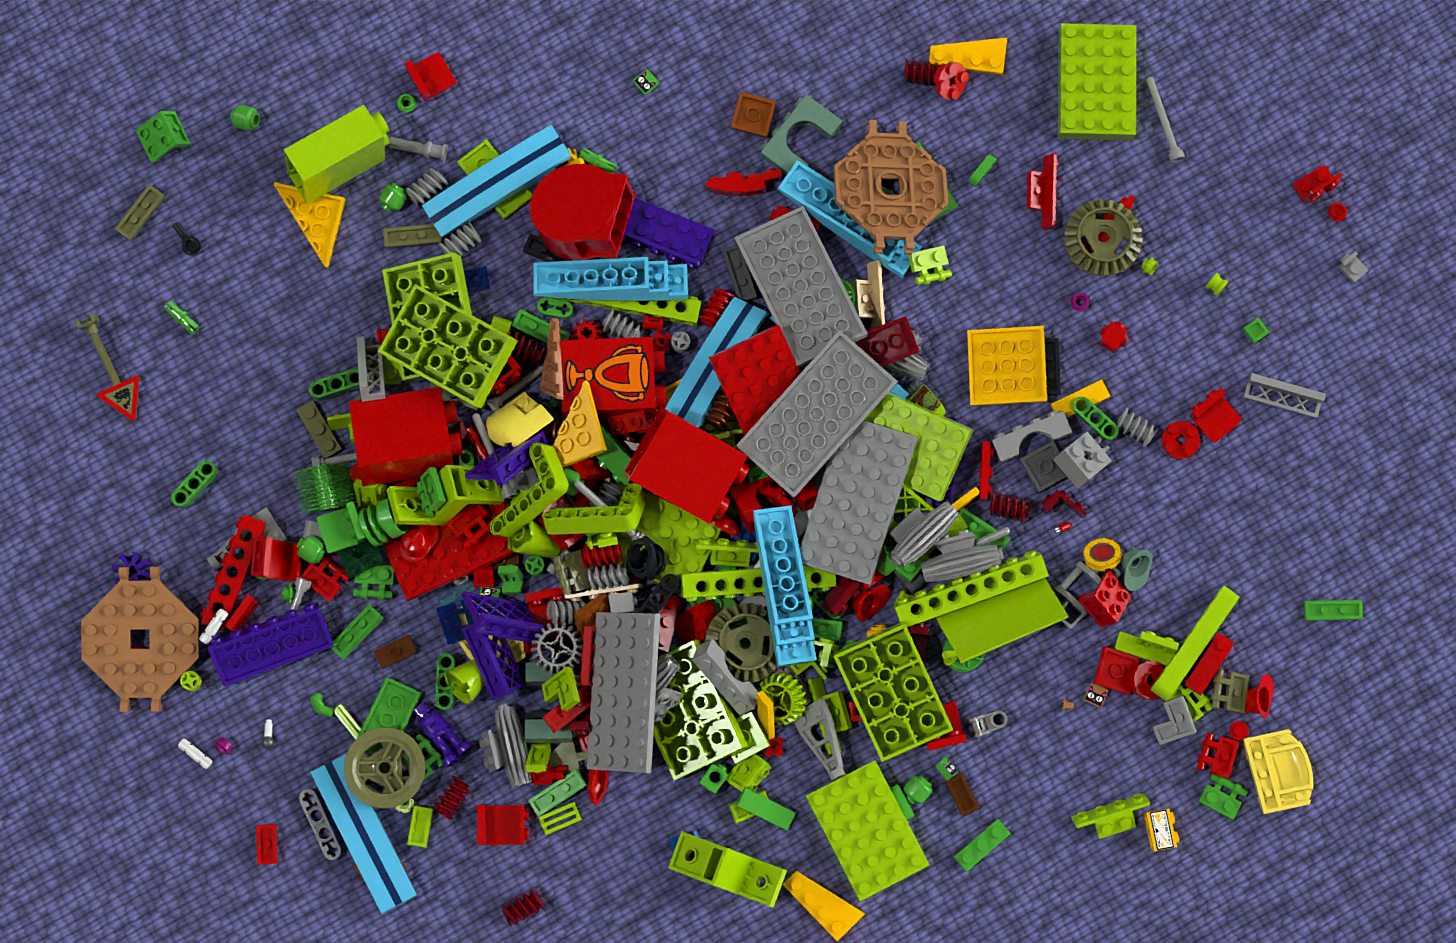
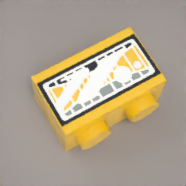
(1160, 829)

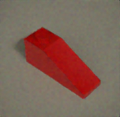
(1209, 663)

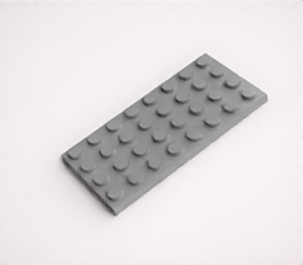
(799, 284)
(816, 413)
(857, 502)
(623, 692)

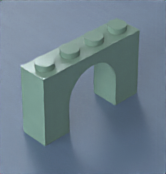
(806, 113)
(537, 730)

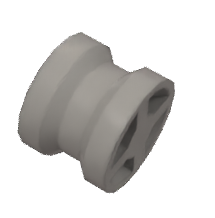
(681, 338)

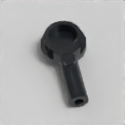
(190, 245)

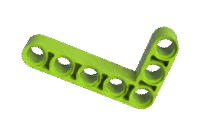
(533, 502)
(598, 519)

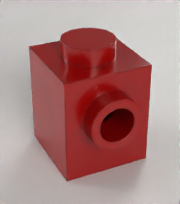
(1113, 336)

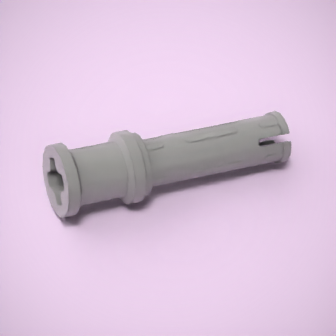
(428, 149)

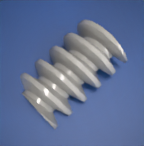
(426, 186)
(460, 241)
(620, 327)
(1135, 427)
(609, 577)
(563, 611)

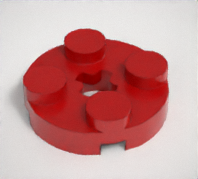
(959, 78)
(1172, 447)
(1139, 679)

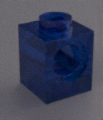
(478, 272)

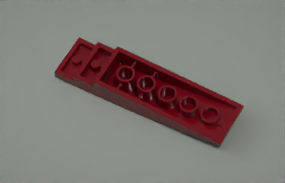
(888, 342)

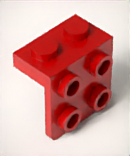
(1215, 415)
(694, 622)

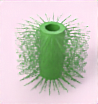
(325, 487)

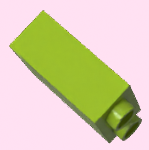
(337, 153)

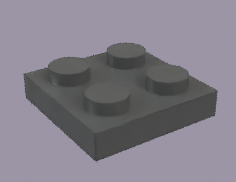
(1042, 468)

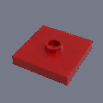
(591, 469)
(1115, 670)

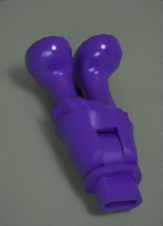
(435, 727)

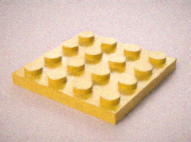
(1007, 366)

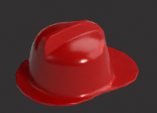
(418, 542)
(870, 602)
(1260, 697)

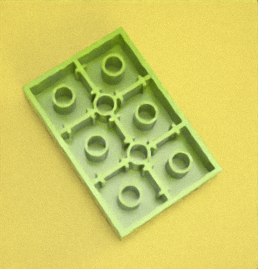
(1097, 82)
(438, 275)
(447, 346)
(938, 443)
(675, 533)
(892, 691)
(700, 725)
(867, 830)

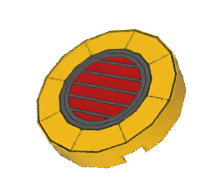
(1102, 554)

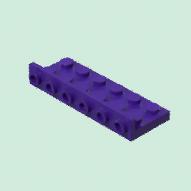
(667, 234)
(270, 643)

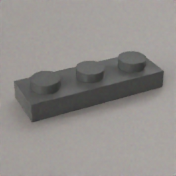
(739, 273)

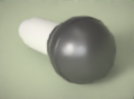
(268, 741)

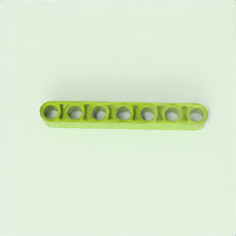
(1195, 643)

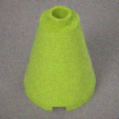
(533, 541)
(466, 681)

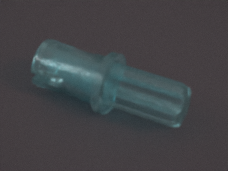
(455, 594)

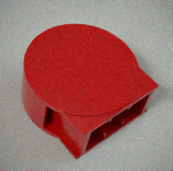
(582, 211)

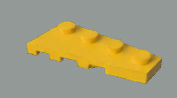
(975, 56)
(827, 908)

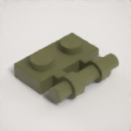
(577, 574)
(1236, 691)

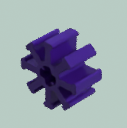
(134, 565)

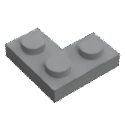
(1179, 723)

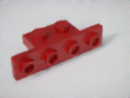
(1042, 191)

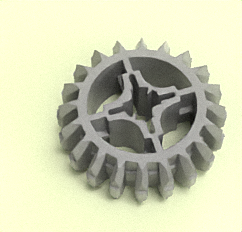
(548, 646)

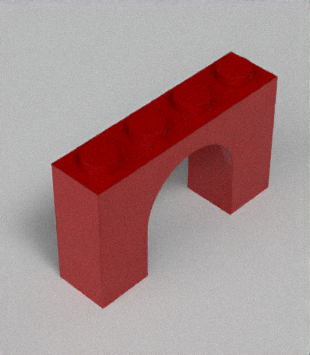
(746, 497)

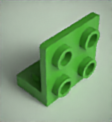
(162, 134)
(341, 528)

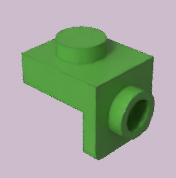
(909, 571)
(511, 578)

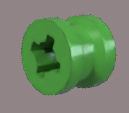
(536, 563)

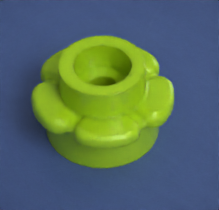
(1149, 266)

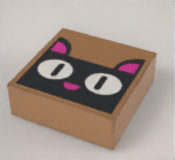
(1095, 695)

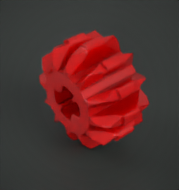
(586, 327)

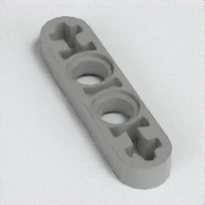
(318, 825)

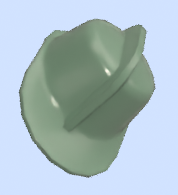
(1136, 567)

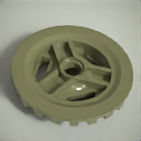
(1103, 260)
(754, 665)
(397, 787)

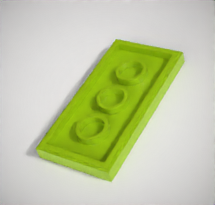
(482, 155)

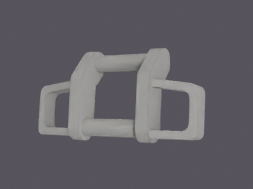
(1061, 590)

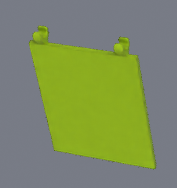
(998, 618)

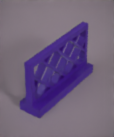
(506, 461)
(497, 624)
(491, 666)

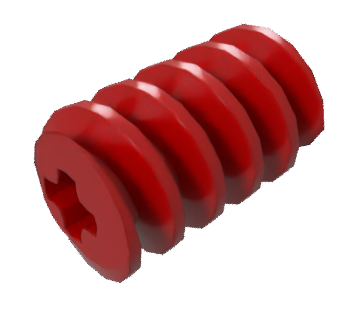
(715, 307)
(599, 554)

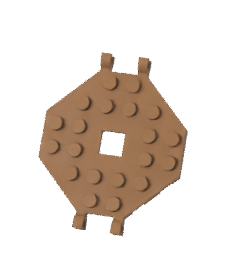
(890, 157)
(108, 639)

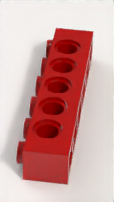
(235, 583)

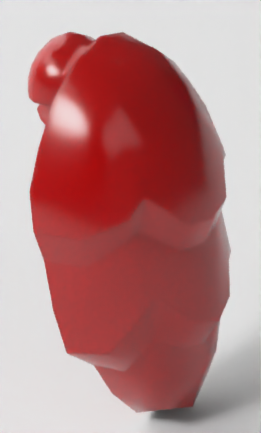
(726, 524)
(597, 785)

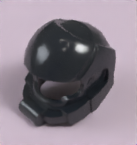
(652, 556)

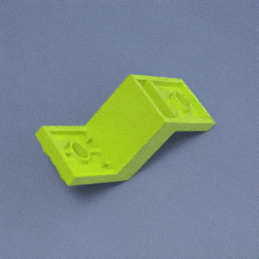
(457, 494)
(727, 869)

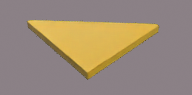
(317, 219)
(581, 431)

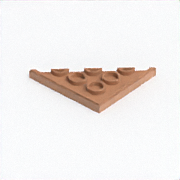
(551, 377)

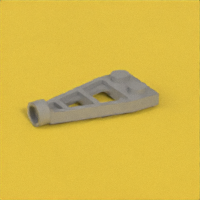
(271, 530)
(819, 713)

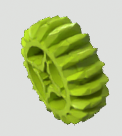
(787, 699)

